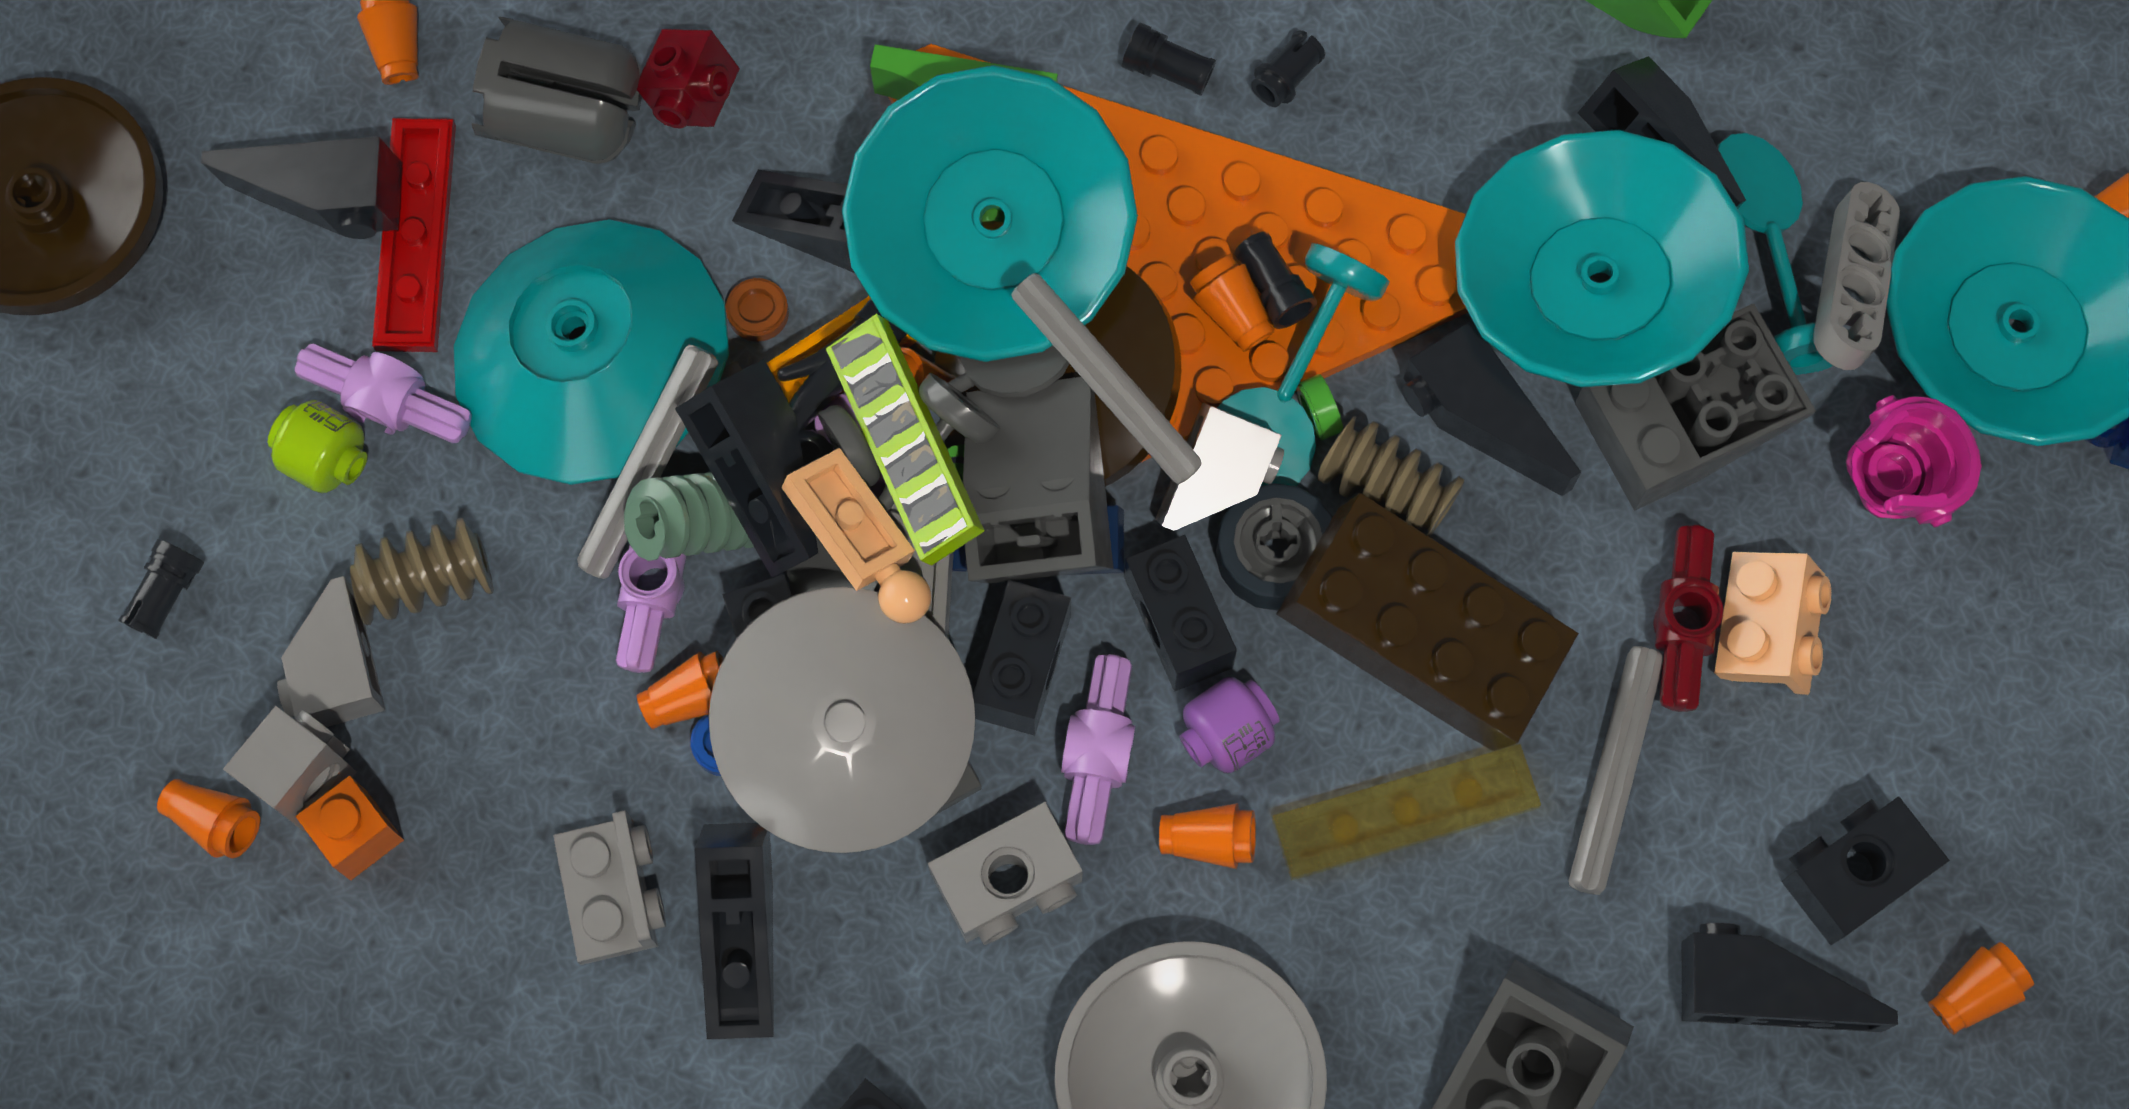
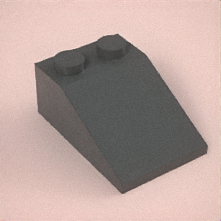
(1536, 1049)

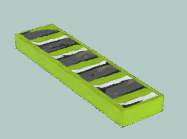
(904, 440)

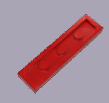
(415, 253)

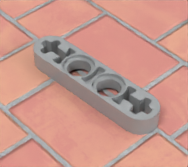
(1867, 278)

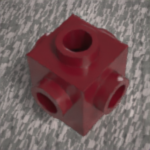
(687, 78)

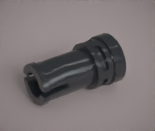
(1153, 54)
(1281, 292)
(165, 578)

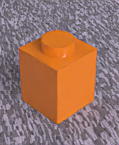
(349, 828)

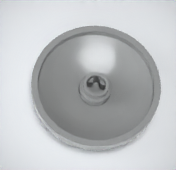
(841, 721)
(1190, 1033)

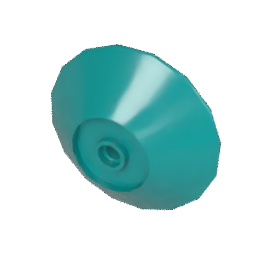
(973, 147)
(1610, 209)
(2015, 255)
(582, 402)

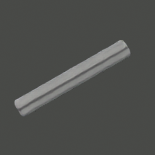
(1106, 378)
(647, 459)
(1616, 770)

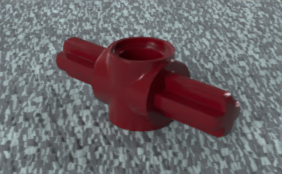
(1683, 646)

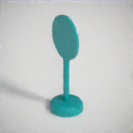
(1771, 208)
(1277, 408)

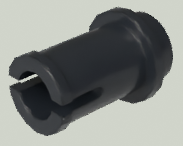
(1277, 80)

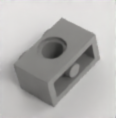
(290, 762)
(1027, 841)

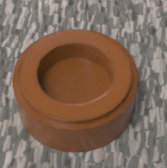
(757, 309)

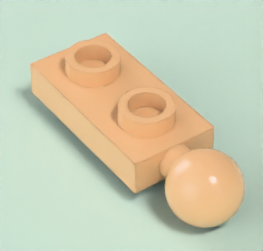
(858, 534)

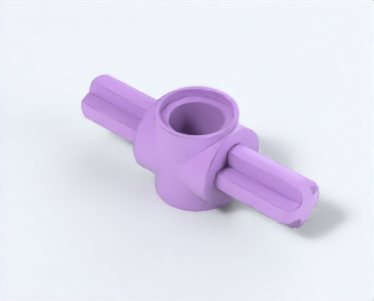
(383, 392)
(645, 608)
(1098, 749)

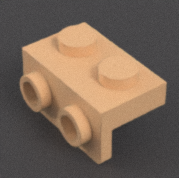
(1773, 620)

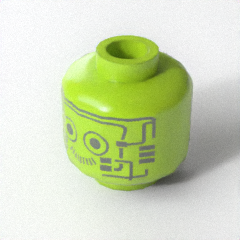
(317, 446)

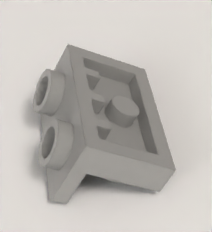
(607, 889)

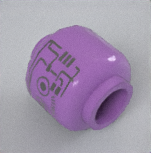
(1229, 725)

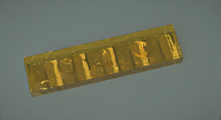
(1405, 812)

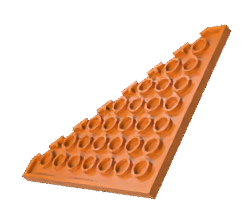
(1211, 193)

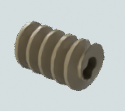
(1388, 477)
(419, 571)

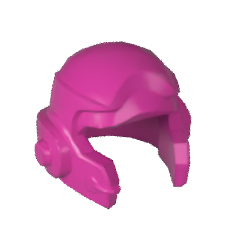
(1915, 461)

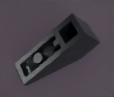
(1649, 104)
(332, 183)
(798, 214)
(1483, 405)
(750, 448)
(736, 929)
(1762, 984)

